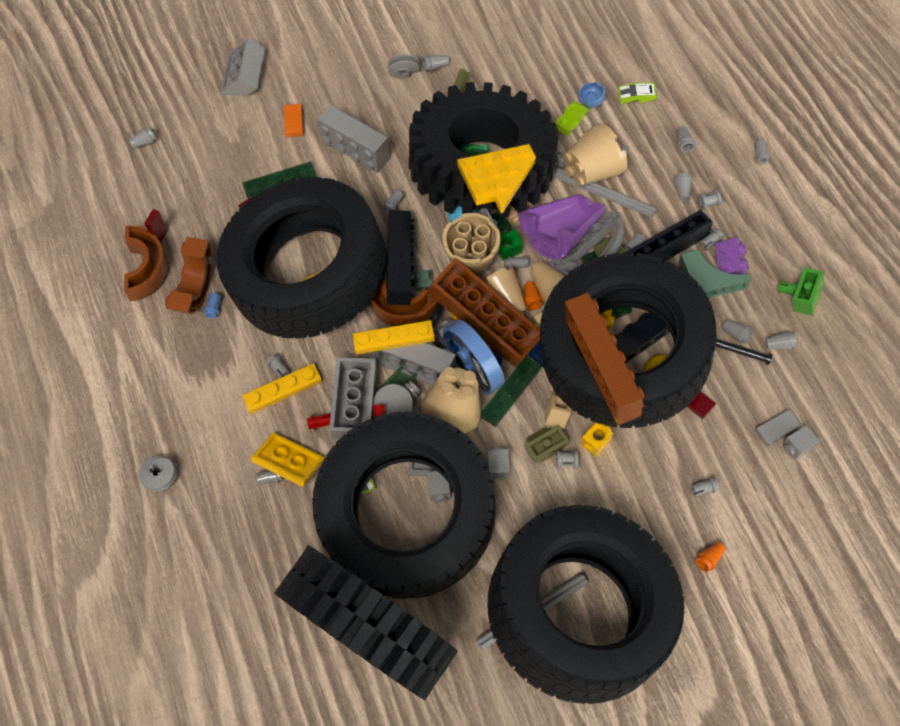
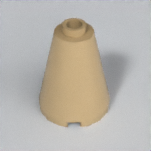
(545, 278)
(507, 286)

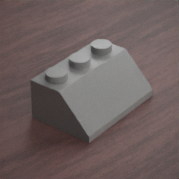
(243, 69)

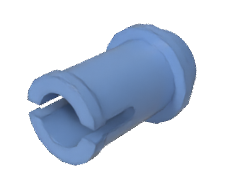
(211, 310)

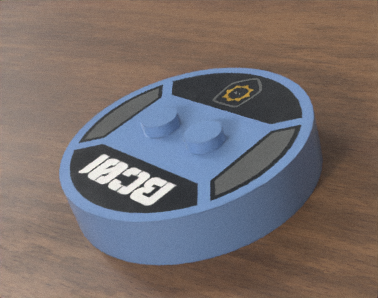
(476, 356)

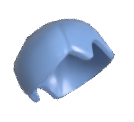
(592, 95)

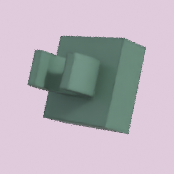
(422, 279)

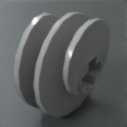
(402, 65)
(162, 480)

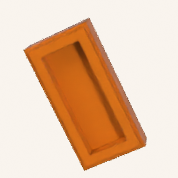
(293, 120)

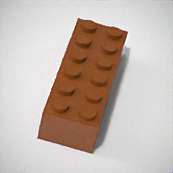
(485, 311)
(604, 359)

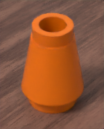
(532, 297)
(710, 557)

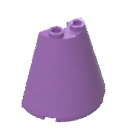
(559, 224)

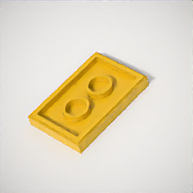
(287, 459)

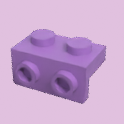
(731, 256)

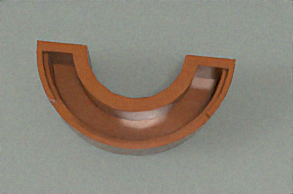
(153, 268)
(195, 277)
(395, 315)

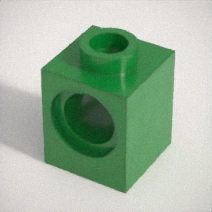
(515, 248)

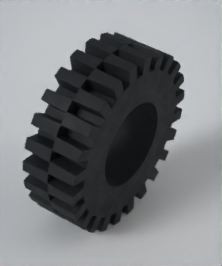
(478, 117)
(366, 622)

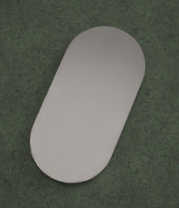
(395, 398)

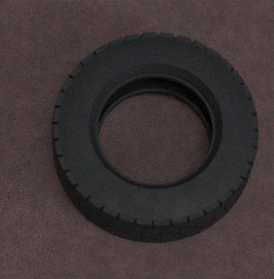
(643, 285)
(318, 301)
(392, 441)
(549, 656)

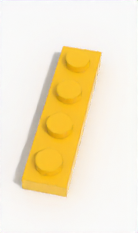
(393, 337)
(282, 388)

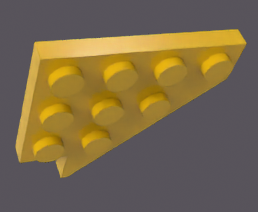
(497, 174)

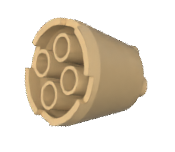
(595, 156)
(472, 241)
(454, 399)

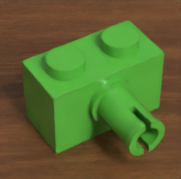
(806, 292)

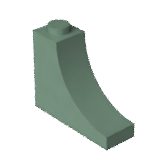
(709, 278)

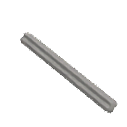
(609, 194)
(547, 601)

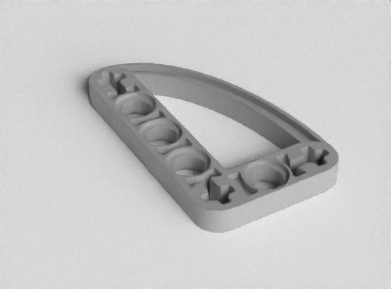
(605, 224)

